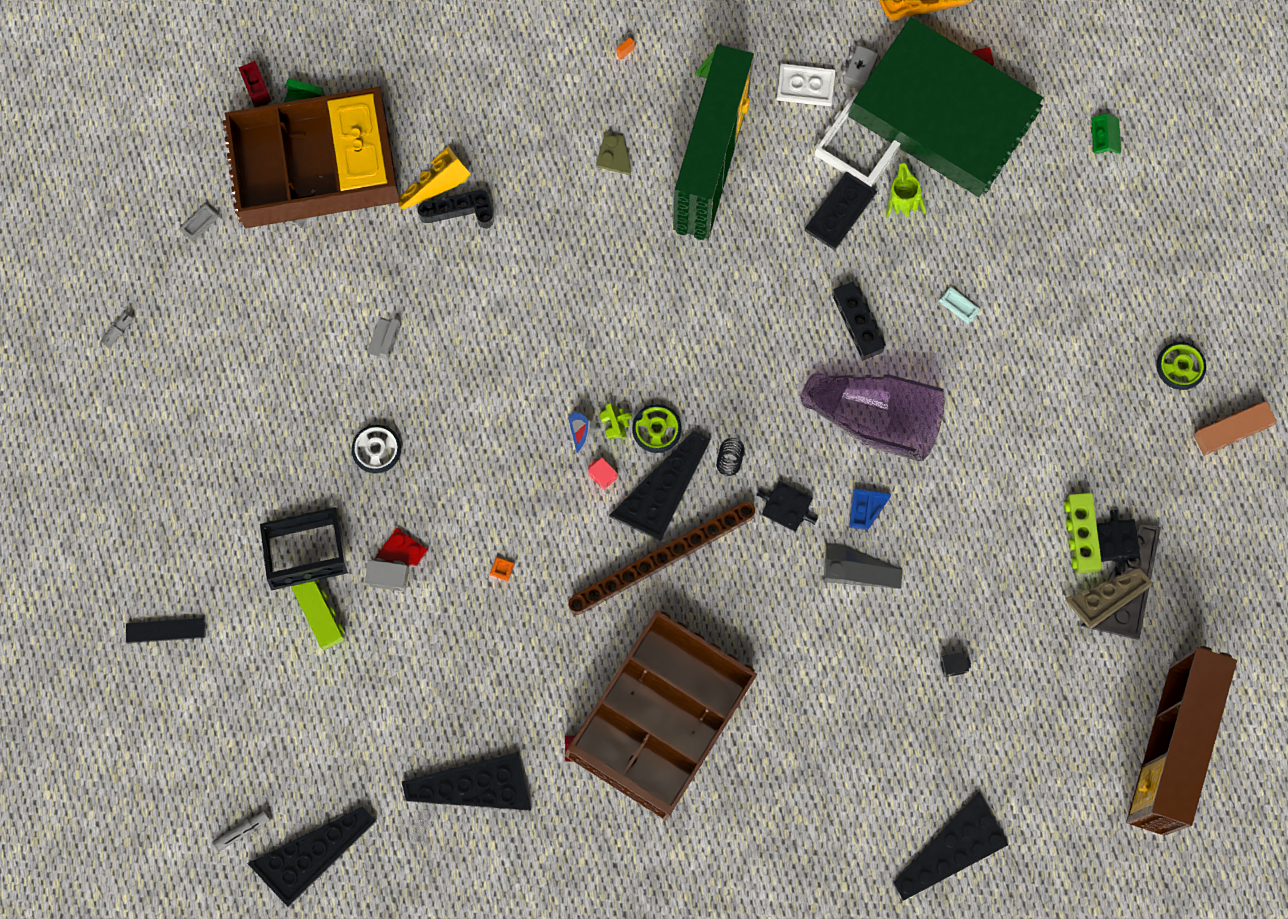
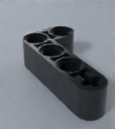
(454, 210)

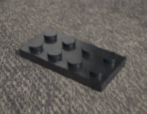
(840, 211)

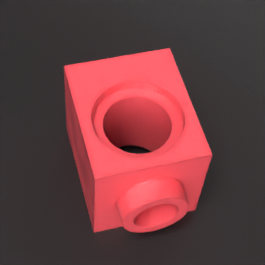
(602, 473)

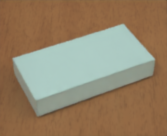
(959, 305)

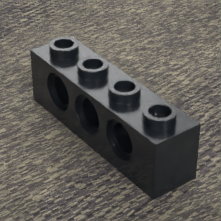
(853, 293)

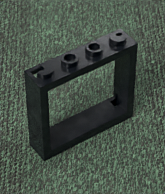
(307, 572)

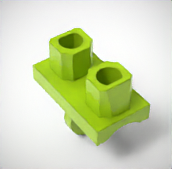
(618, 421)

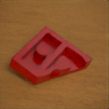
(402, 548)

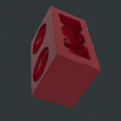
(254, 84)

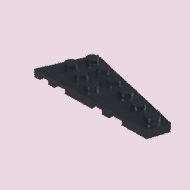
(659, 495)
(1129, 618)
(482, 784)
(960, 844)
(302, 861)

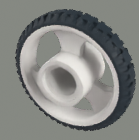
(391, 441)

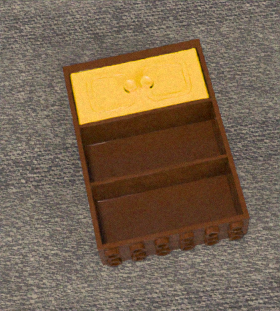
(288, 145)
(1182, 741)

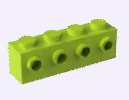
(318, 614)

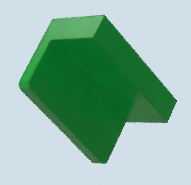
(300, 90)
(1106, 134)

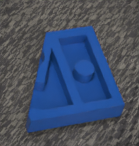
(866, 508)

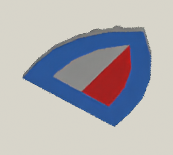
(580, 429)

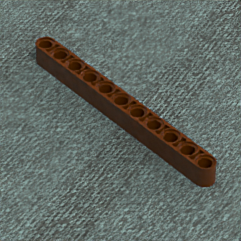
(656, 566)

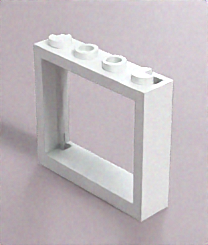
(831, 131)

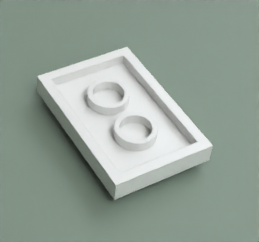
(806, 85)

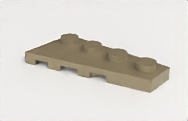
(1102, 601)

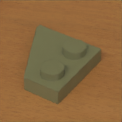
(613, 154)

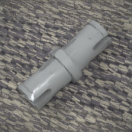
(116, 330)

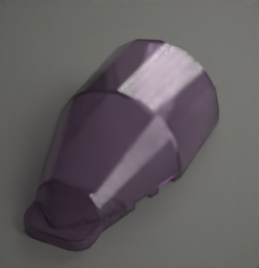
(879, 411)

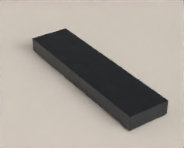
(165, 630)

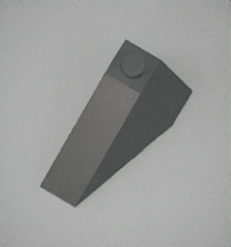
(852, 567)

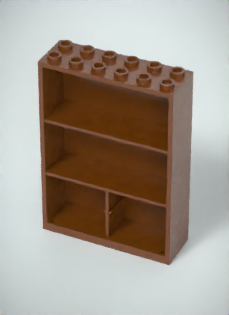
(661, 714)

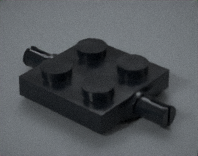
(787, 506)
(1118, 540)

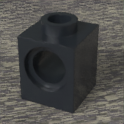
(955, 664)

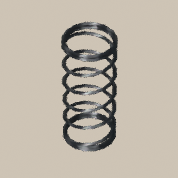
(721, 456)

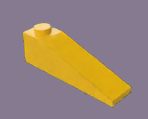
(445, 174)

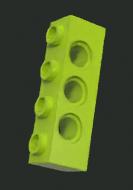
(1084, 504)

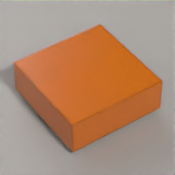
(625, 48)
(502, 569)

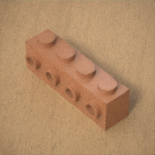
(1235, 428)

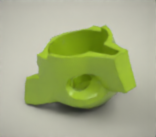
(904, 193)

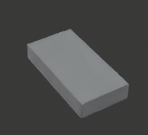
(199, 222)

